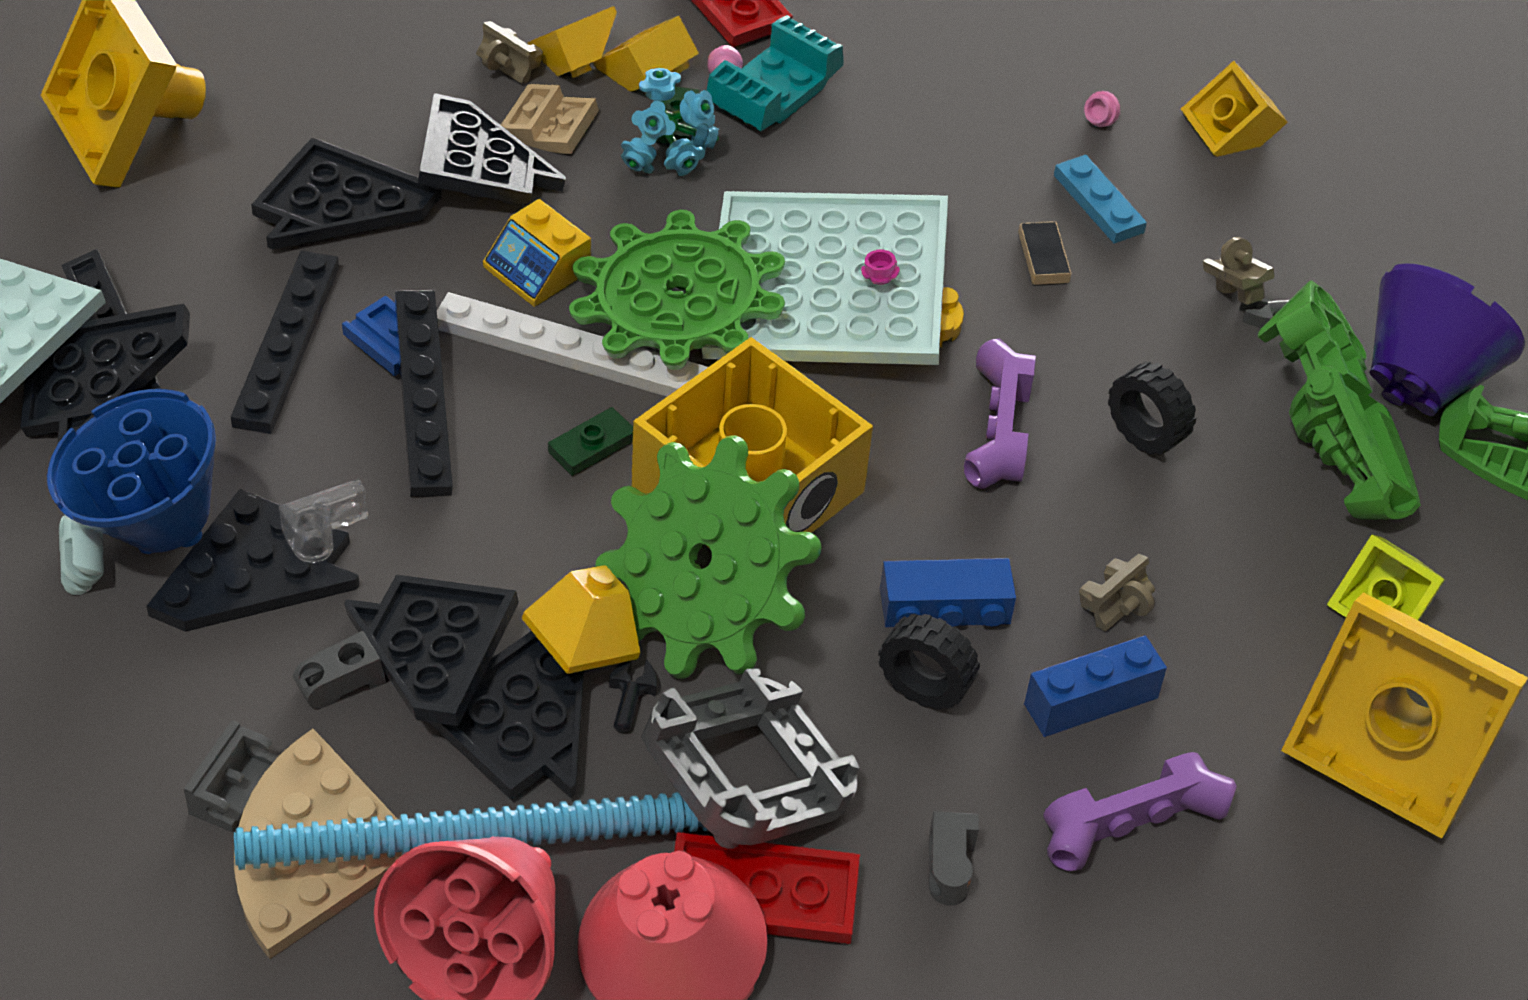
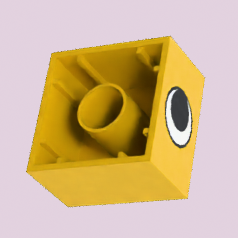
(779, 416)

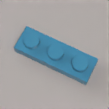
(1100, 199)

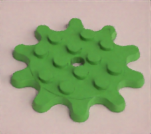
(638, 279)
(748, 563)

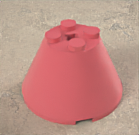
(470, 919)
(672, 933)

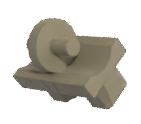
(506, 52)
(1239, 271)
(1123, 592)

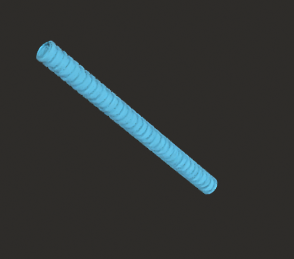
(406, 833)

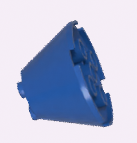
(139, 470)

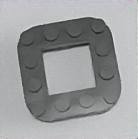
(737, 813)

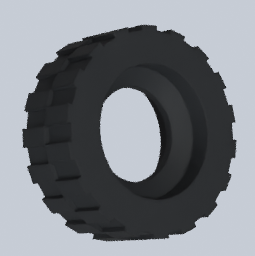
(1167, 394)
(942, 644)

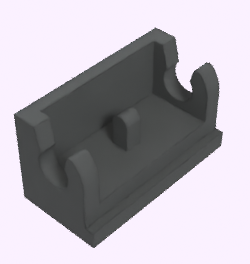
(228, 776)

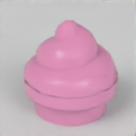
(723, 53)
(1102, 109)

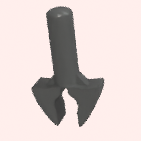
(1261, 311)

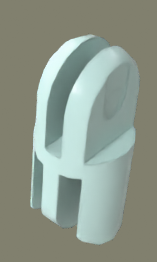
(80, 556)

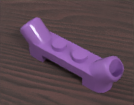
(1006, 452)
(1182, 785)

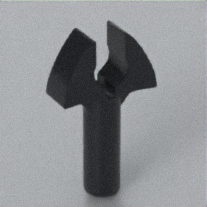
(631, 691)

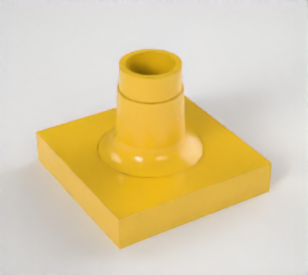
(113, 83)
(1381, 742)

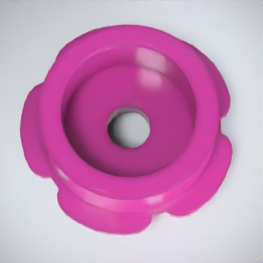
(880, 267)

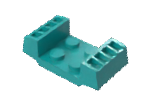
(779, 77)

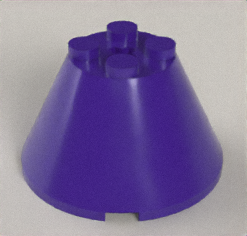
(1437, 338)

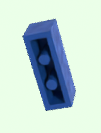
(949, 590)
(1094, 685)

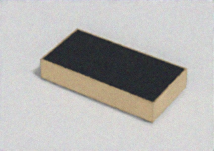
(1044, 253)

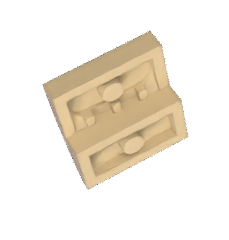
(549, 119)

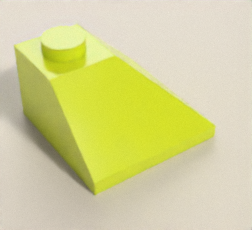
(1389, 577)

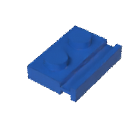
(376, 333)

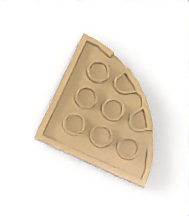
(306, 786)

